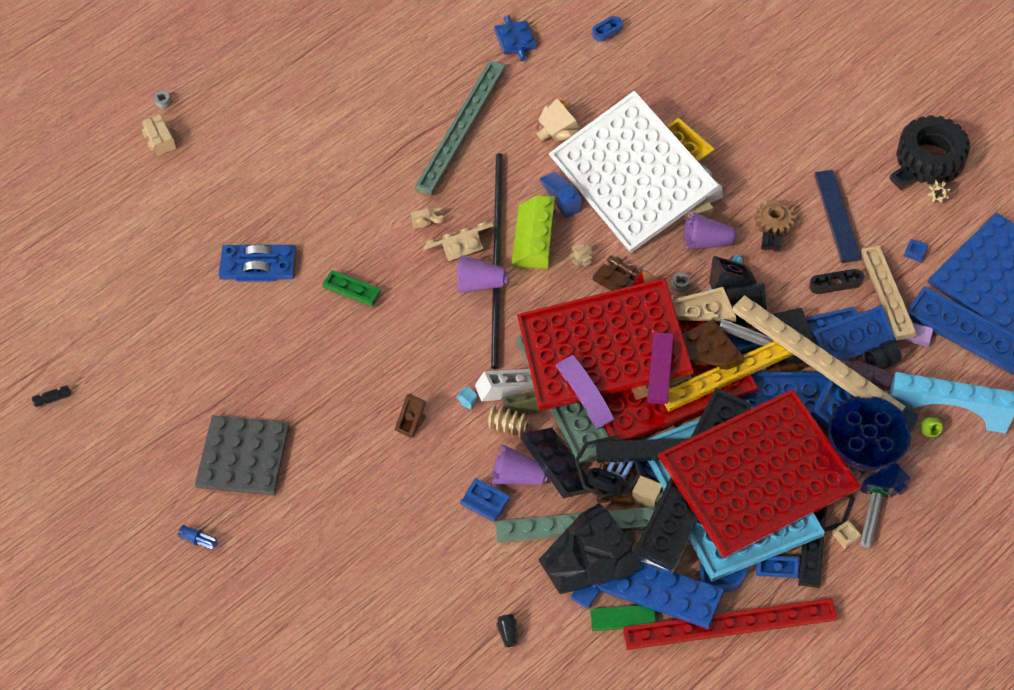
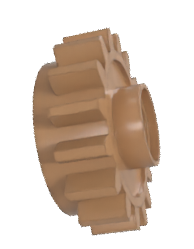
(774, 217)

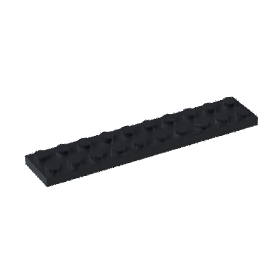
(673, 516)

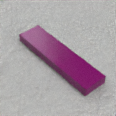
(660, 368)

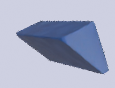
(779, 566)

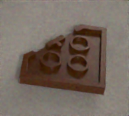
(711, 346)

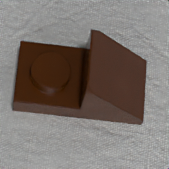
(411, 415)

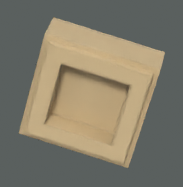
(846, 534)

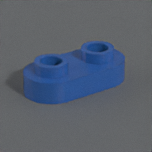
(607, 28)

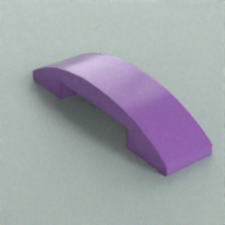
(586, 391)

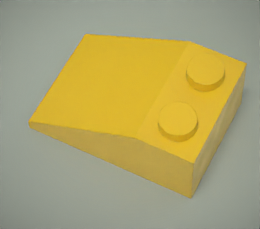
(690, 140)

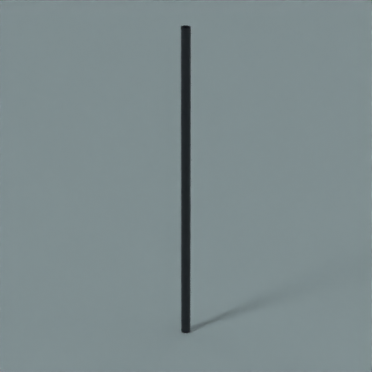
(497, 261)

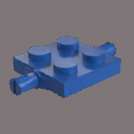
(515, 37)

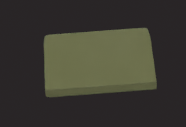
(522, 403)

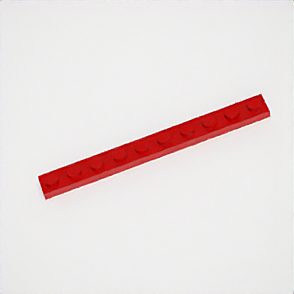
(731, 624)

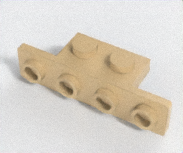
(460, 244)

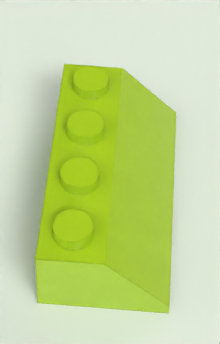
(534, 232)

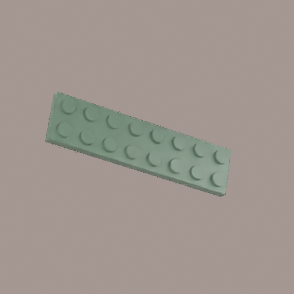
(574, 424)

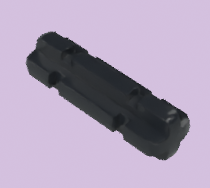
(51, 396)

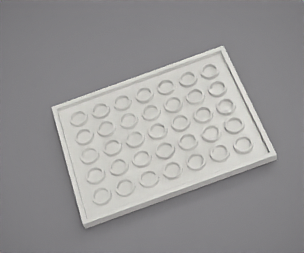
(633, 171)

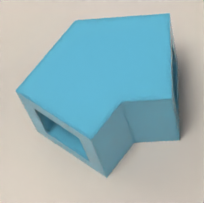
(467, 397)

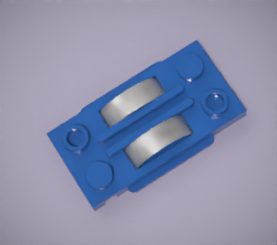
(257, 262)

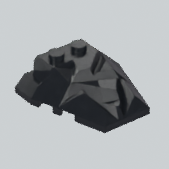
(589, 553)

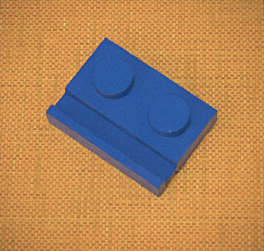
(485, 500)

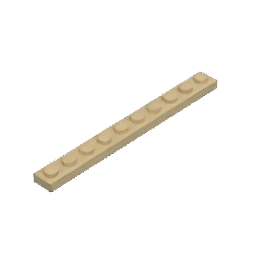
(809, 351)

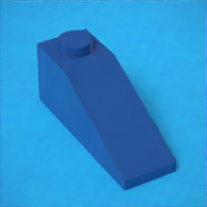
(565, 195)

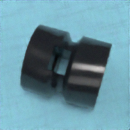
(884, 355)

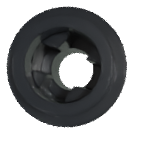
(508, 629)

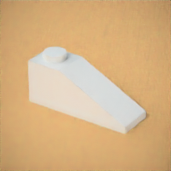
(503, 383)

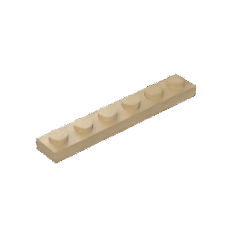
(888, 293)

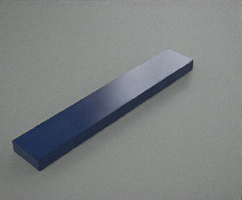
(837, 216)

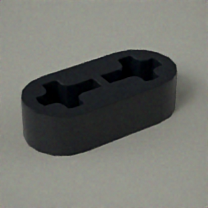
(605, 480)

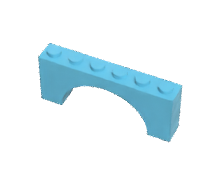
(991, 404)

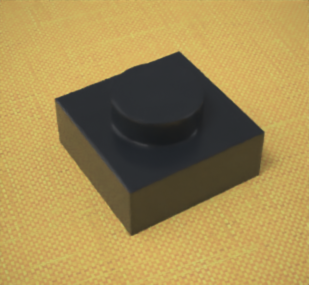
(902, 178)

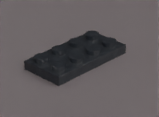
(555, 461)

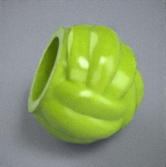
(931, 426)

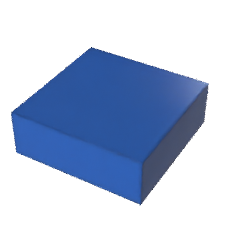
(915, 250)
(585, 596)

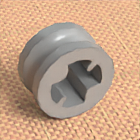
(160, 96)
(680, 286)

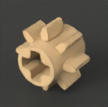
(939, 196)
(581, 255)

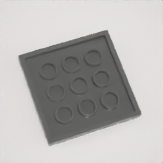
(242, 455)

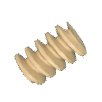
(508, 422)

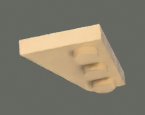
(704, 306)

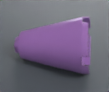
(707, 233)
(479, 275)
(517, 469)

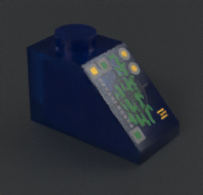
(887, 481)

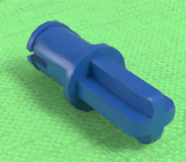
(197, 537)

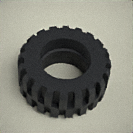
(934, 132)

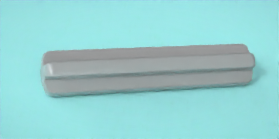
(744, 333)
(871, 520)

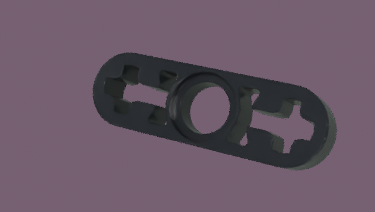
(845, 275)

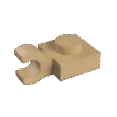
(423, 217)

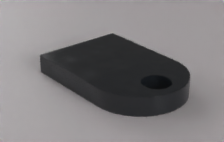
(796, 320)

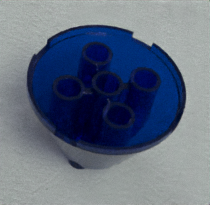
(869, 433)

